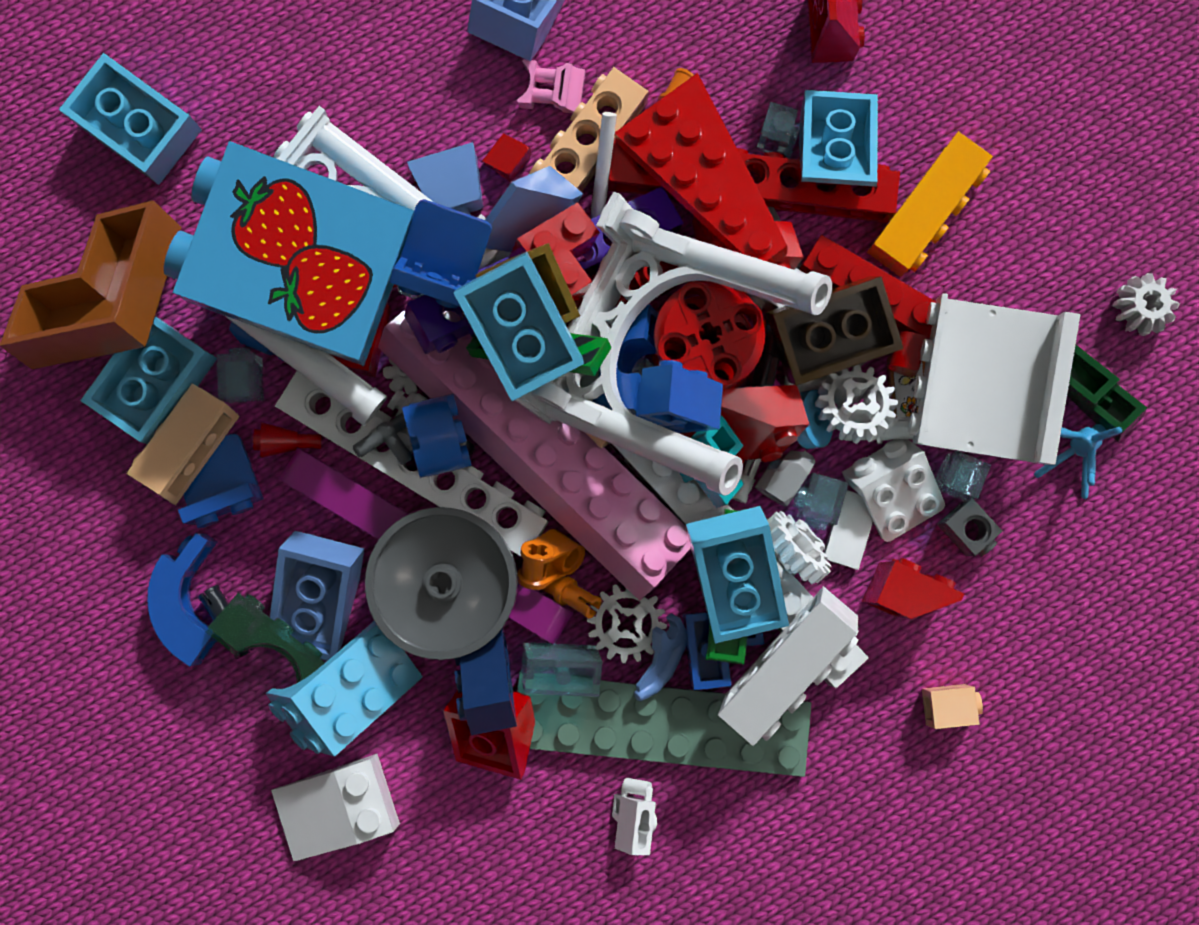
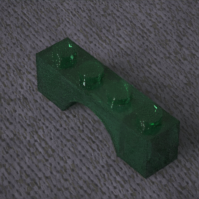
(245, 627)

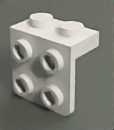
(896, 487)

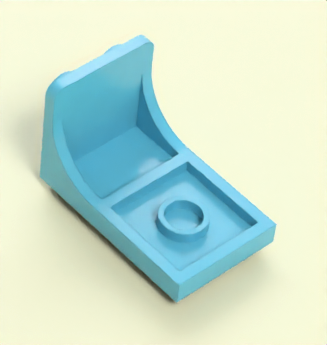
(345, 692)

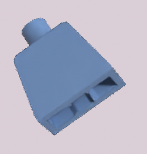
(450, 178)

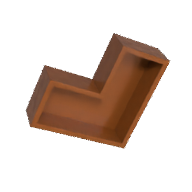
(104, 304)

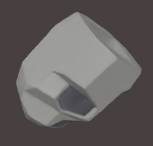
(785, 476)

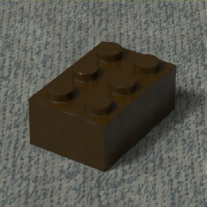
(848, 332)

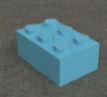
(130, 118)
(519, 326)
(146, 383)

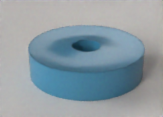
(815, 434)

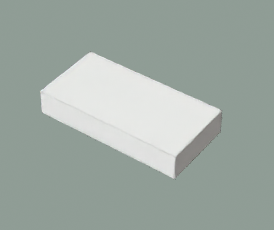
(850, 535)

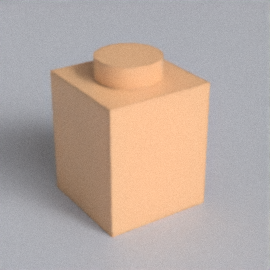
(952, 706)

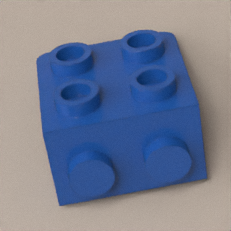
(440, 252)
(222, 485)

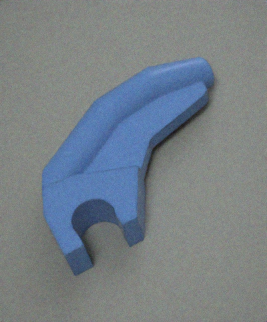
(668, 651)

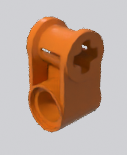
(548, 559)

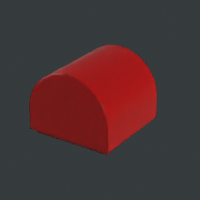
(907, 360)

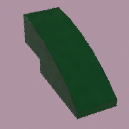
(1100, 396)

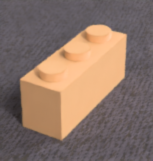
(183, 444)

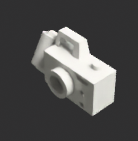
(634, 817)

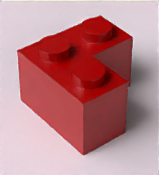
(569, 236)

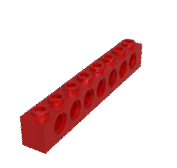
(842, 202)

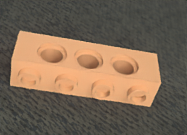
(611, 90)

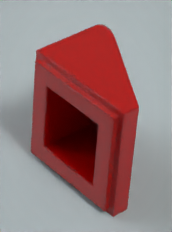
(507, 157)

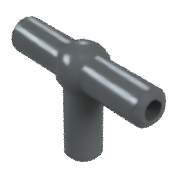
(386, 433)

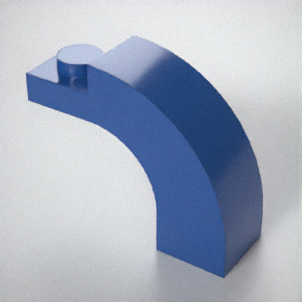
(170, 601)

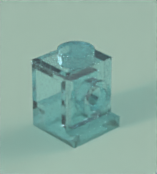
(779, 130)

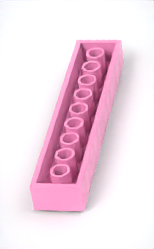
(552, 462)

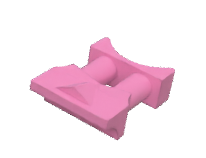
(567, 83)

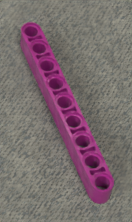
(377, 515)

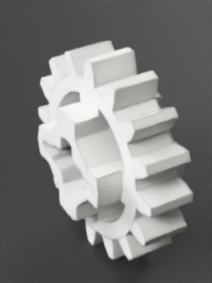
(861, 418)
(798, 548)
(613, 634)

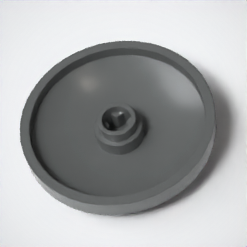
(441, 583)

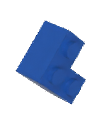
(679, 398)
(704, 672)

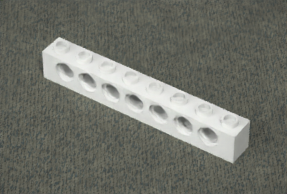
(300, 401)

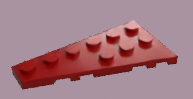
(697, 162)

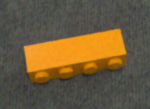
(930, 204)

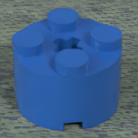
(436, 436)

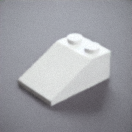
(336, 808)

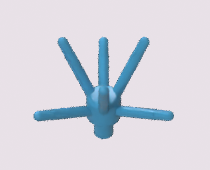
(1085, 445)

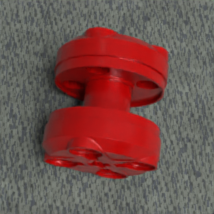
(710, 332)

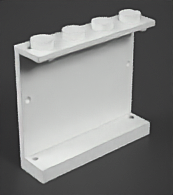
(994, 380)

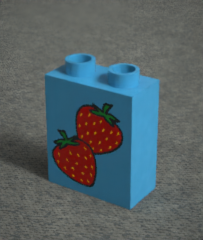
(289, 252)

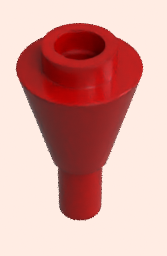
(276, 440)

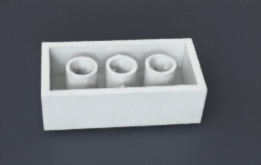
(789, 666)

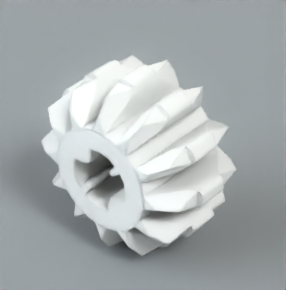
(1146, 304)

